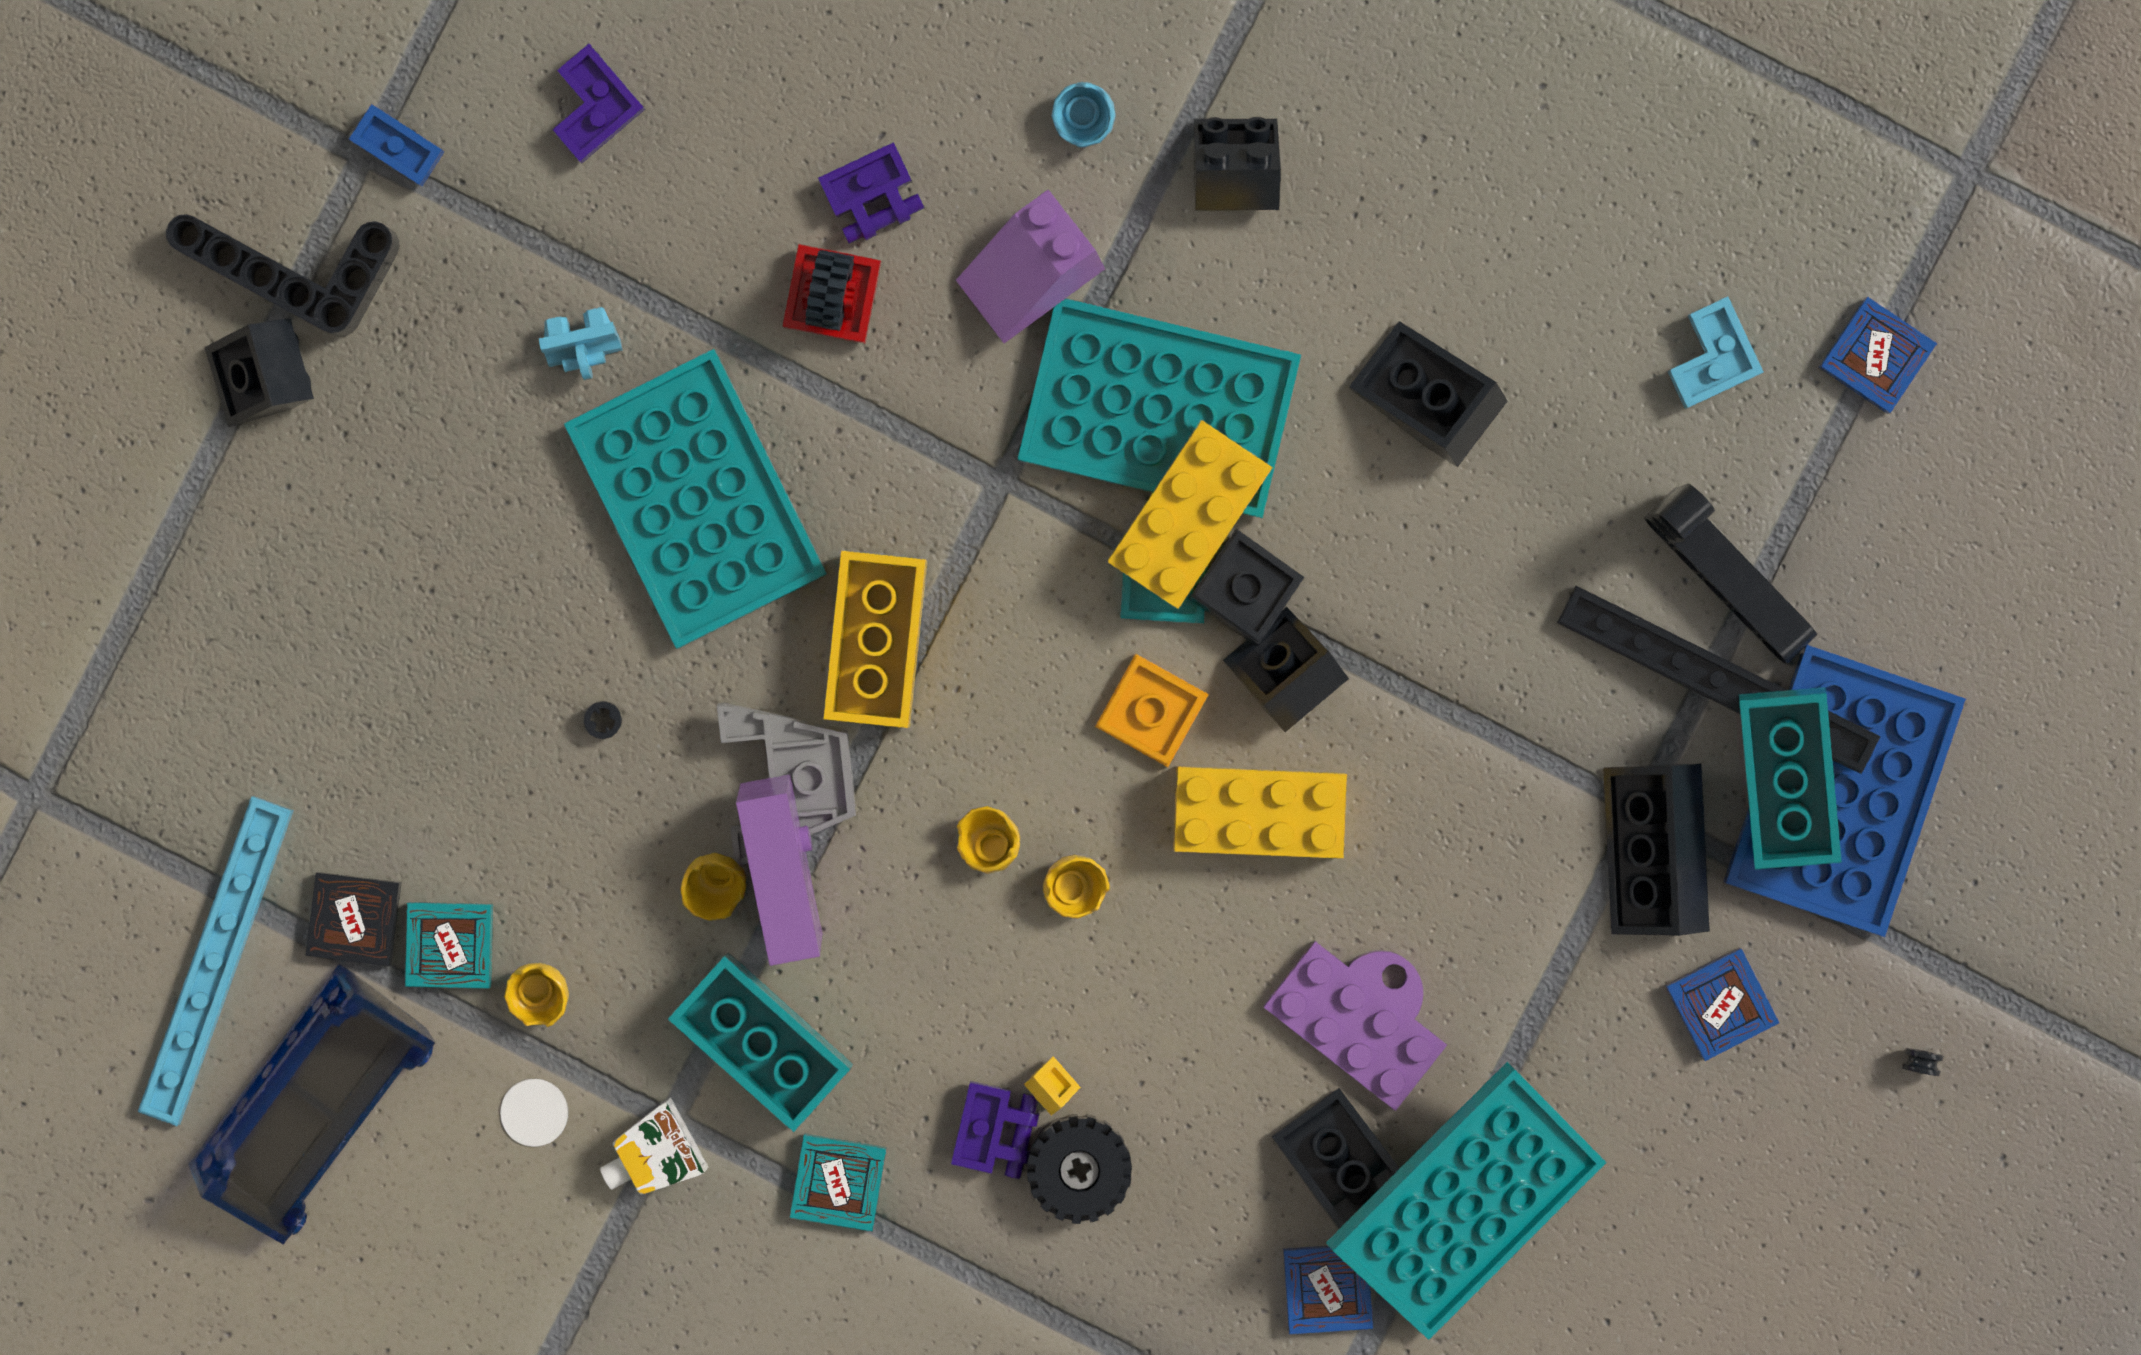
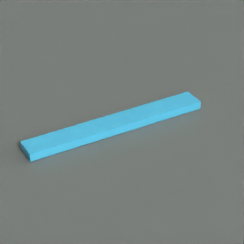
(215, 961)

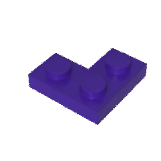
(606, 104)

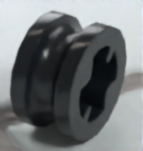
(591, 725)
(1922, 1062)

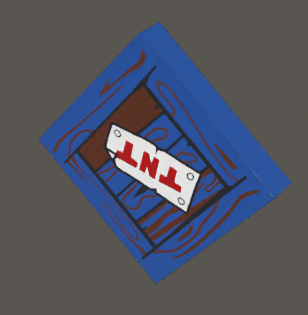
(1877, 355)
(1722, 1004)
(1324, 1292)

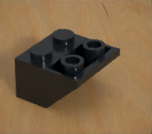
(1236, 164)

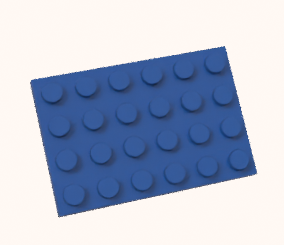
(1876, 810)

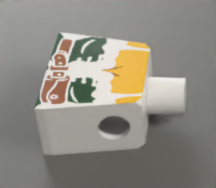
(655, 1152)

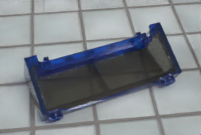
(307, 1104)

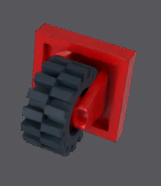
(831, 294)

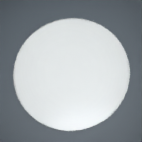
(534, 1112)

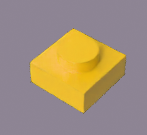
(1052, 1086)

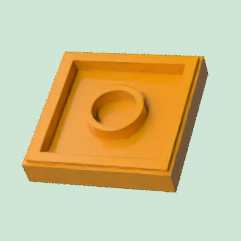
(1151, 710)

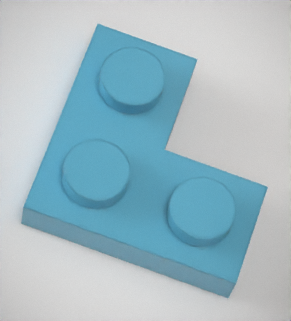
(1726, 359)

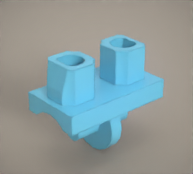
(580, 347)

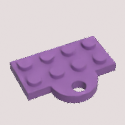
(1359, 1019)

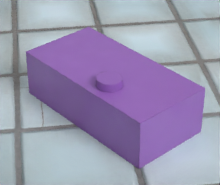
(780, 869)

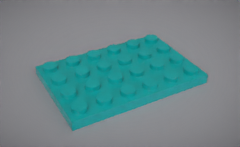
(1130, 390)
(695, 499)
(1466, 1201)

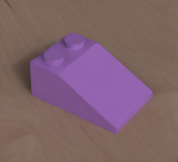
(1029, 267)

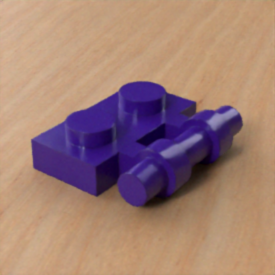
(866, 181)
(982, 1126)

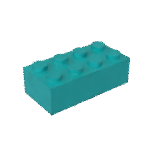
(1790, 778)
(760, 1042)

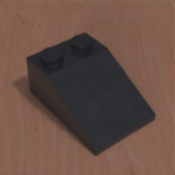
(1429, 393)
(1336, 1156)

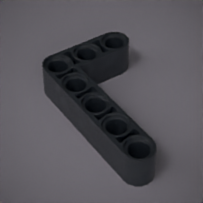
(284, 280)
(1685, 527)

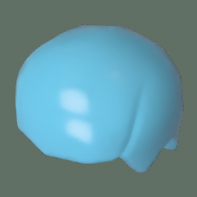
(1083, 114)

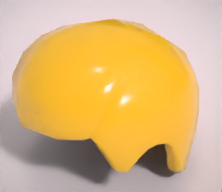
(988, 839)
(713, 886)
(1075, 886)
(537, 994)

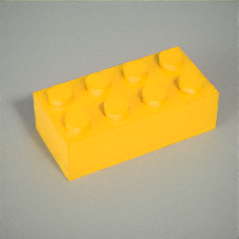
(1189, 514)
(875, 639)
(1260, 812)

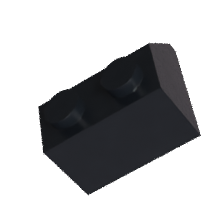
(259, 371)
(1287, 670)

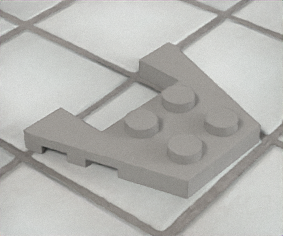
(809, 752)

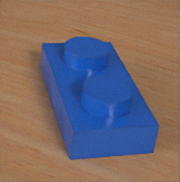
(396, 145)

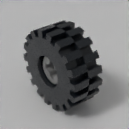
(1092, 1143)

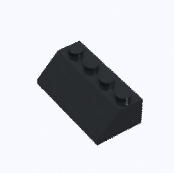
(1656, 849)

